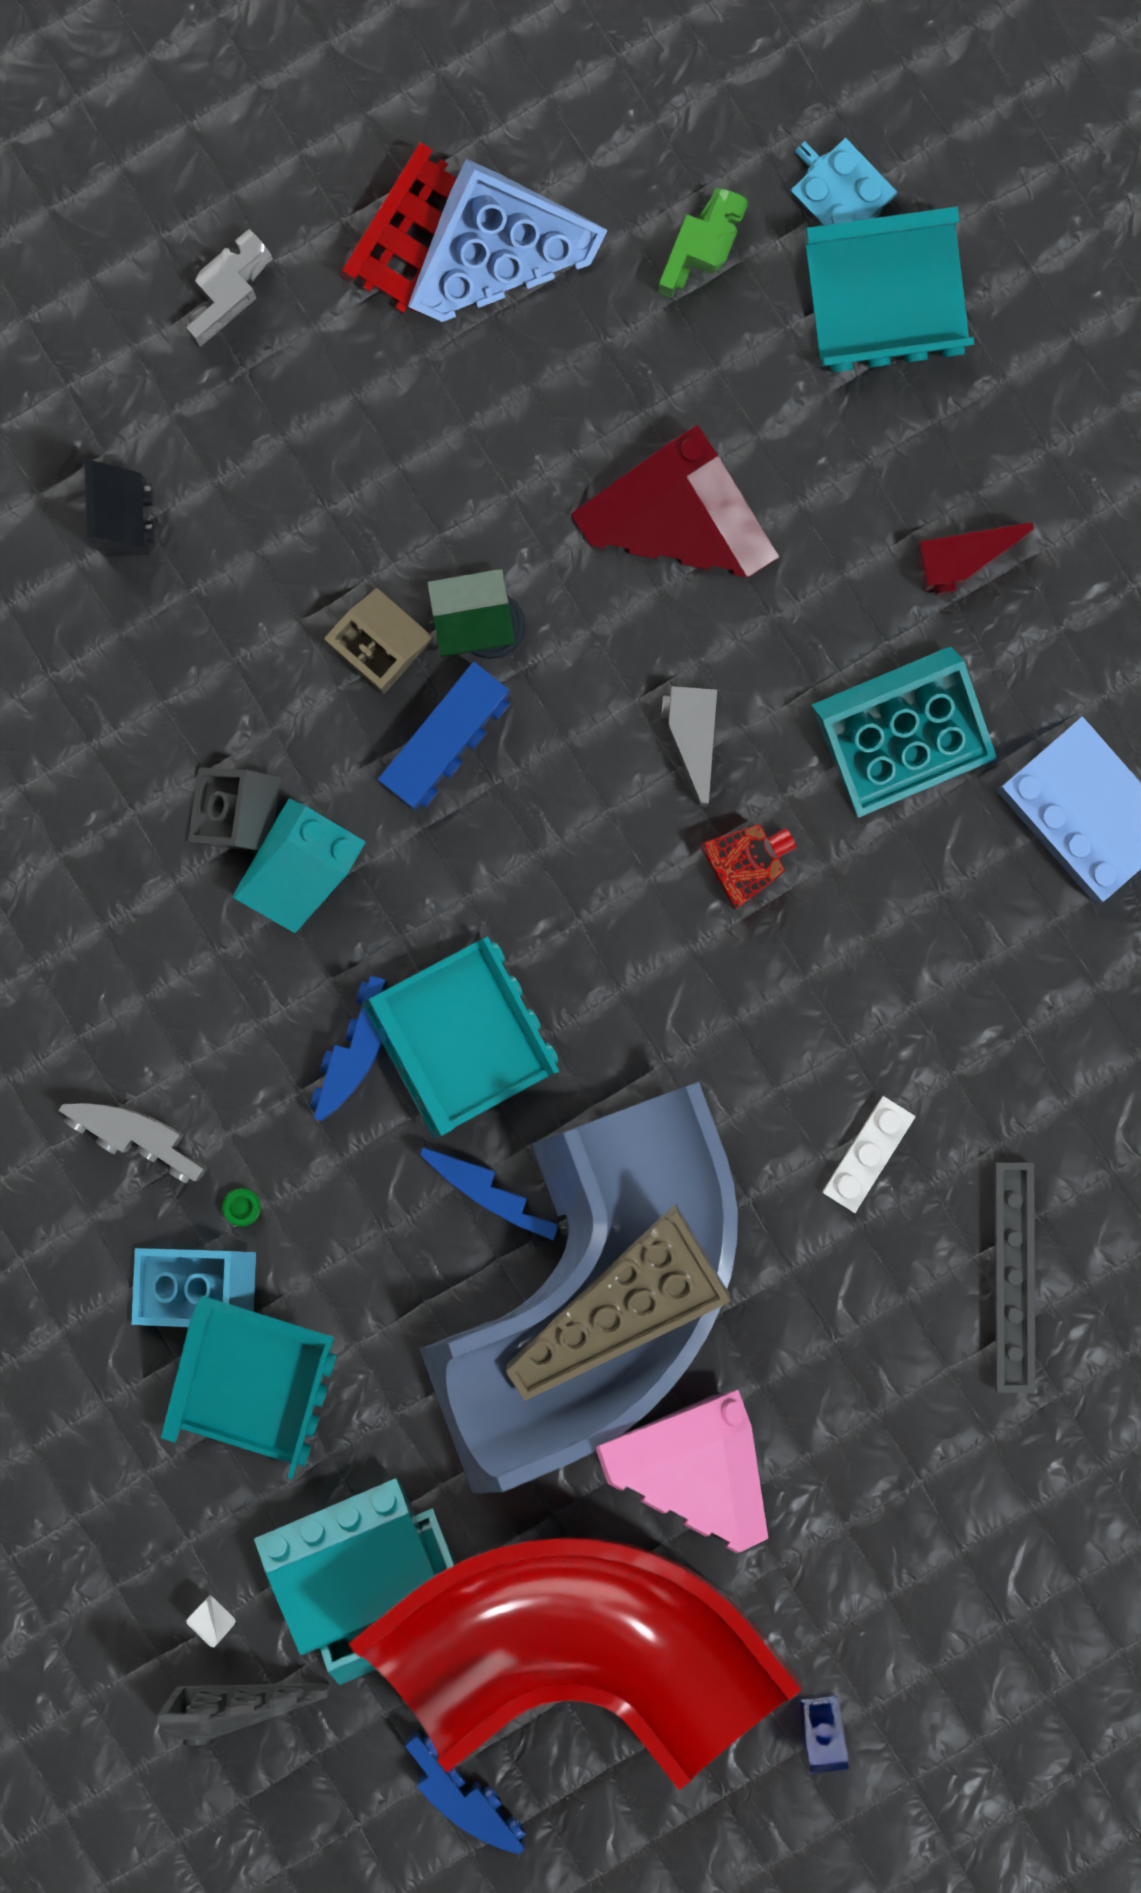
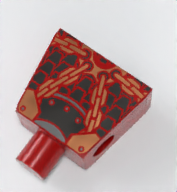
(747, 861)

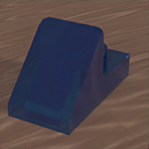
(823, 1735)

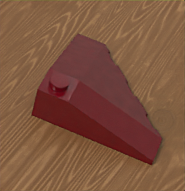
(679, 508)

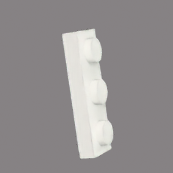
(868, 1154)

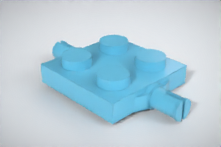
(841, 185)

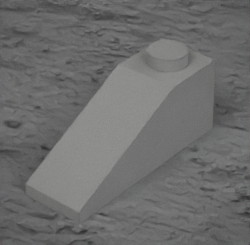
(692, 730)

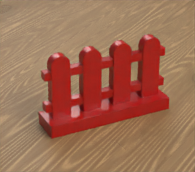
(395, 240)

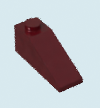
(957, 558)

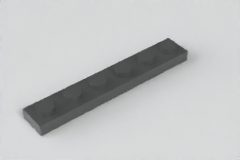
(1014, 1277)

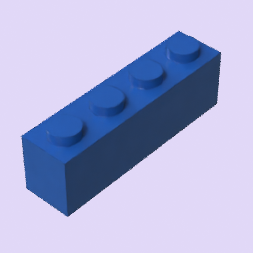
(445, 736)

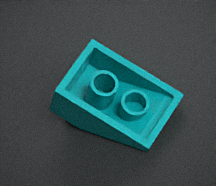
(297, 866)

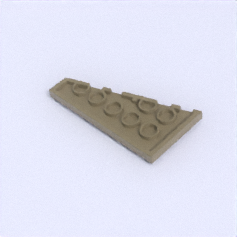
(639, 1297)

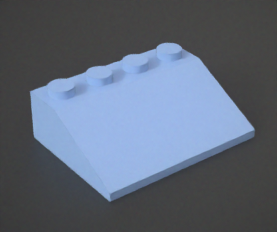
(1082, 809)

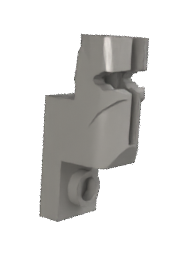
(226, 286)

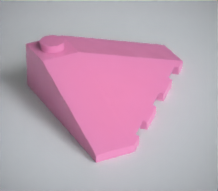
(696, 1466)

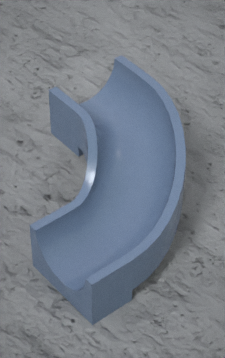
(612, 1186)

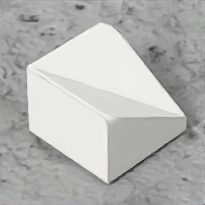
(211, 1621)

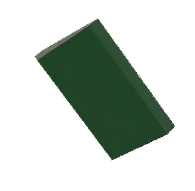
(471, 613)

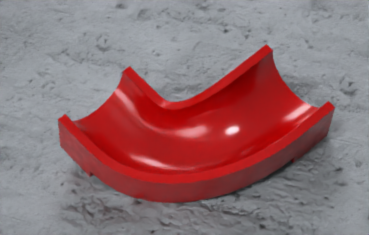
(585, 1627)

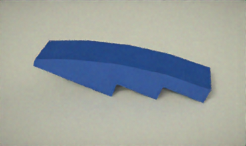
(477, 1182)

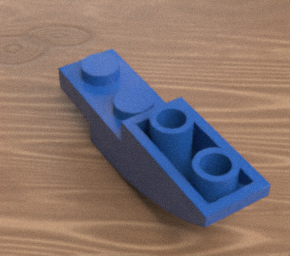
(349, 1067)
(472, 1808)

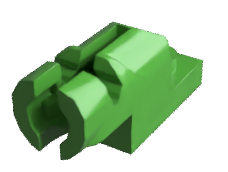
(705, 241)

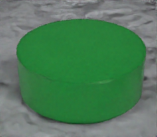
(241, 1207)

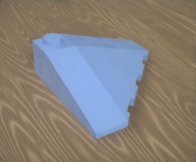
(495, 240)

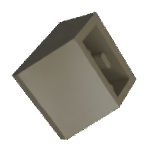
(378, 640)

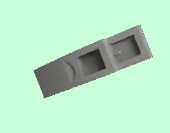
(121, 1127)

